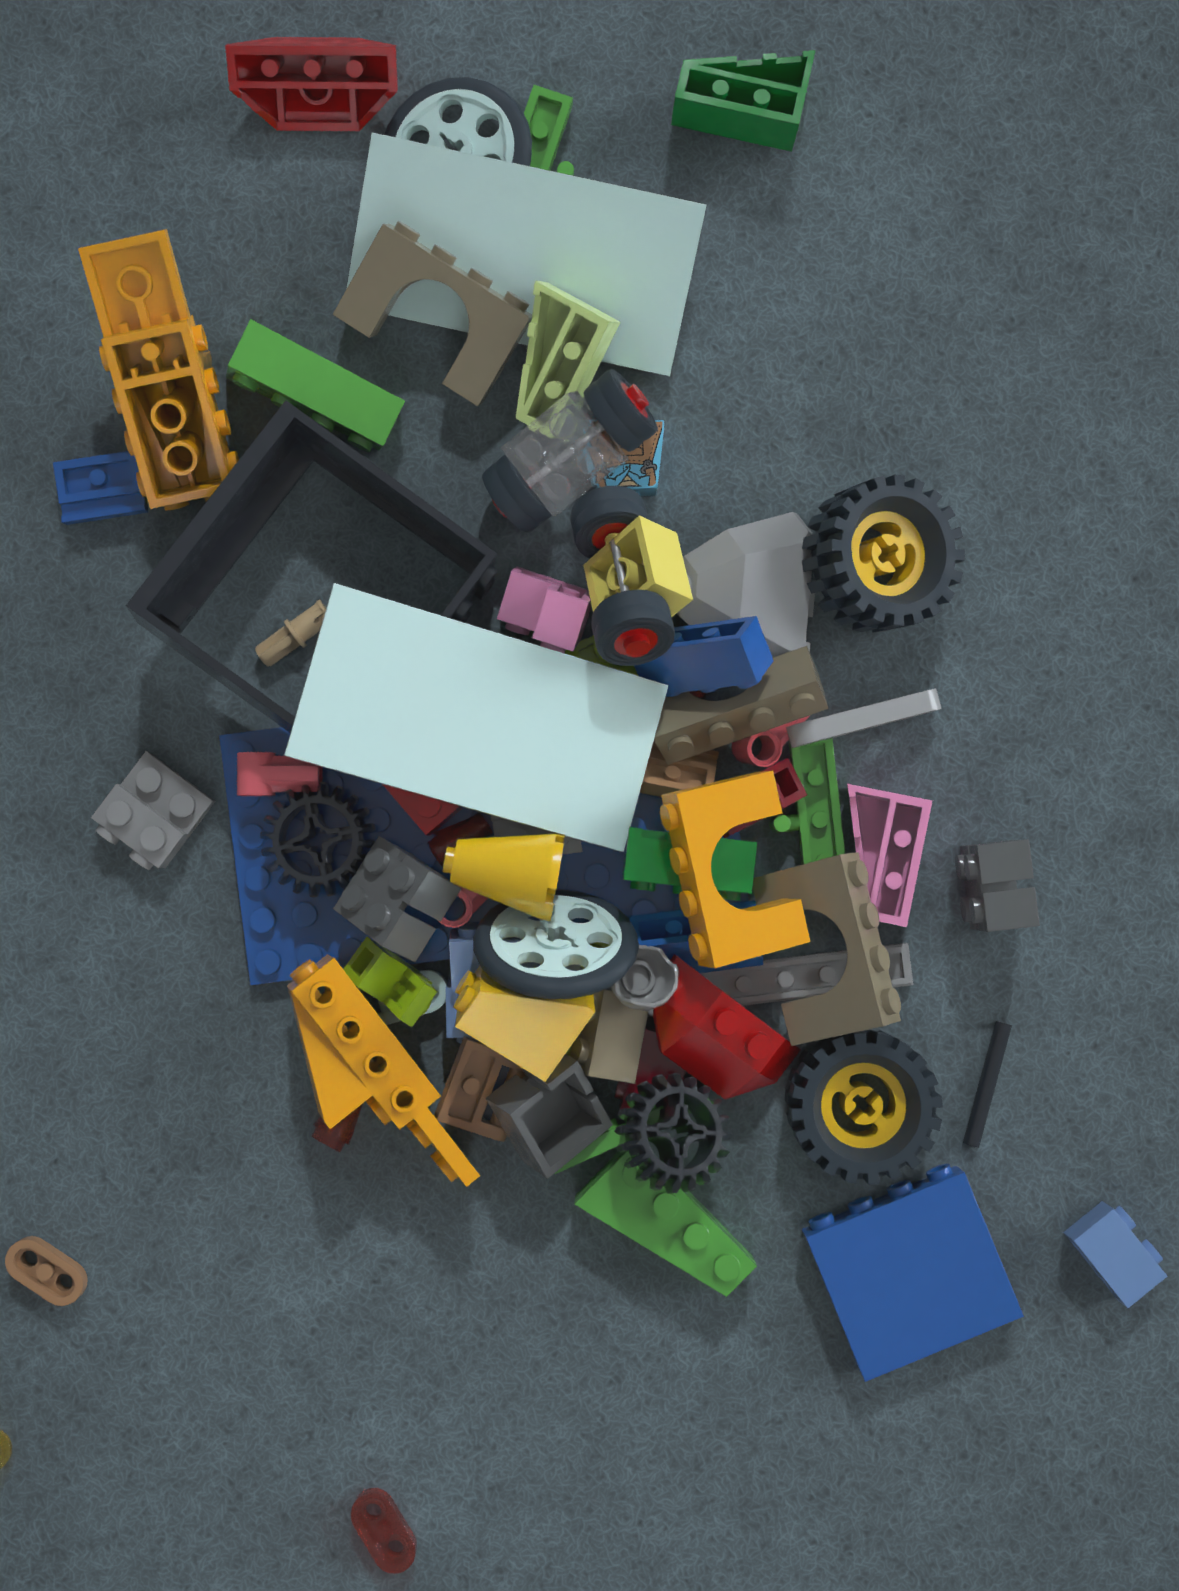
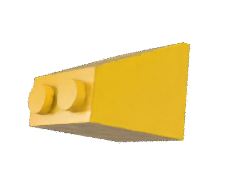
(517, 1026)

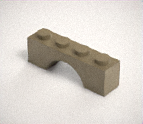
(784, 694)

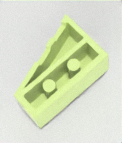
(562, 350)

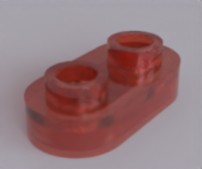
(383, 1528)

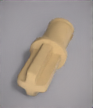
(291, 635)

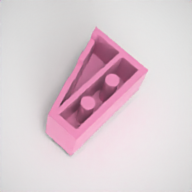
(890, 842)

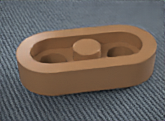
(45, 1275)

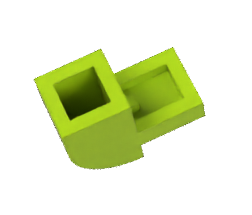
(390, 981)

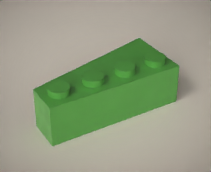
(314, 385)
(667, 1225)

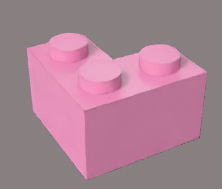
(547, 607)

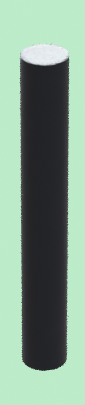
(987, 1084)

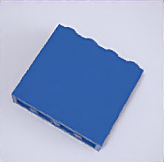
(912, 1271)

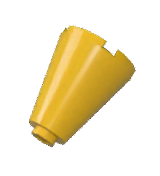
(509, 870)

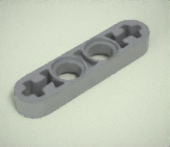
(863, 718)

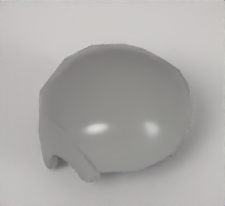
(648, 981)

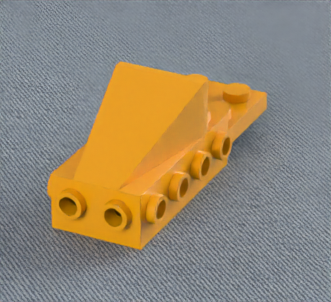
(158, 370)
(344, 1069)

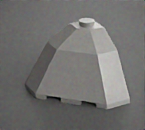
(757, 574)

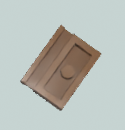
(681, 775)

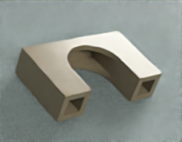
(400, 260)
(865, 991)

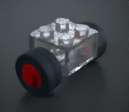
(568, 450)

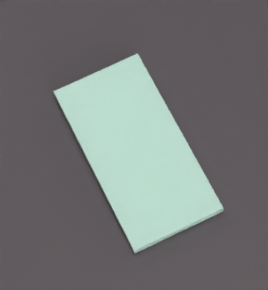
(528, 224)
(476, 718)

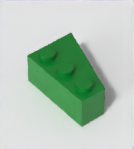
(744, 98)
(649, 863)

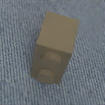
(611, 1040)

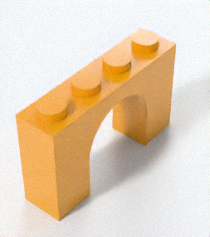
(695, 825)

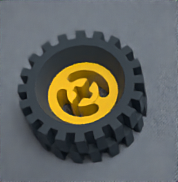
(913, 540)
(894, 1135)

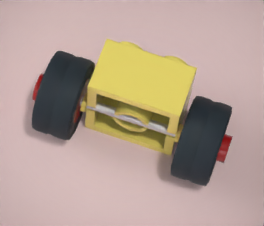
(631, 575)

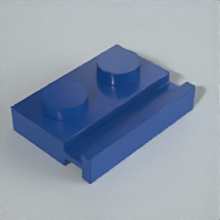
(98, 488)

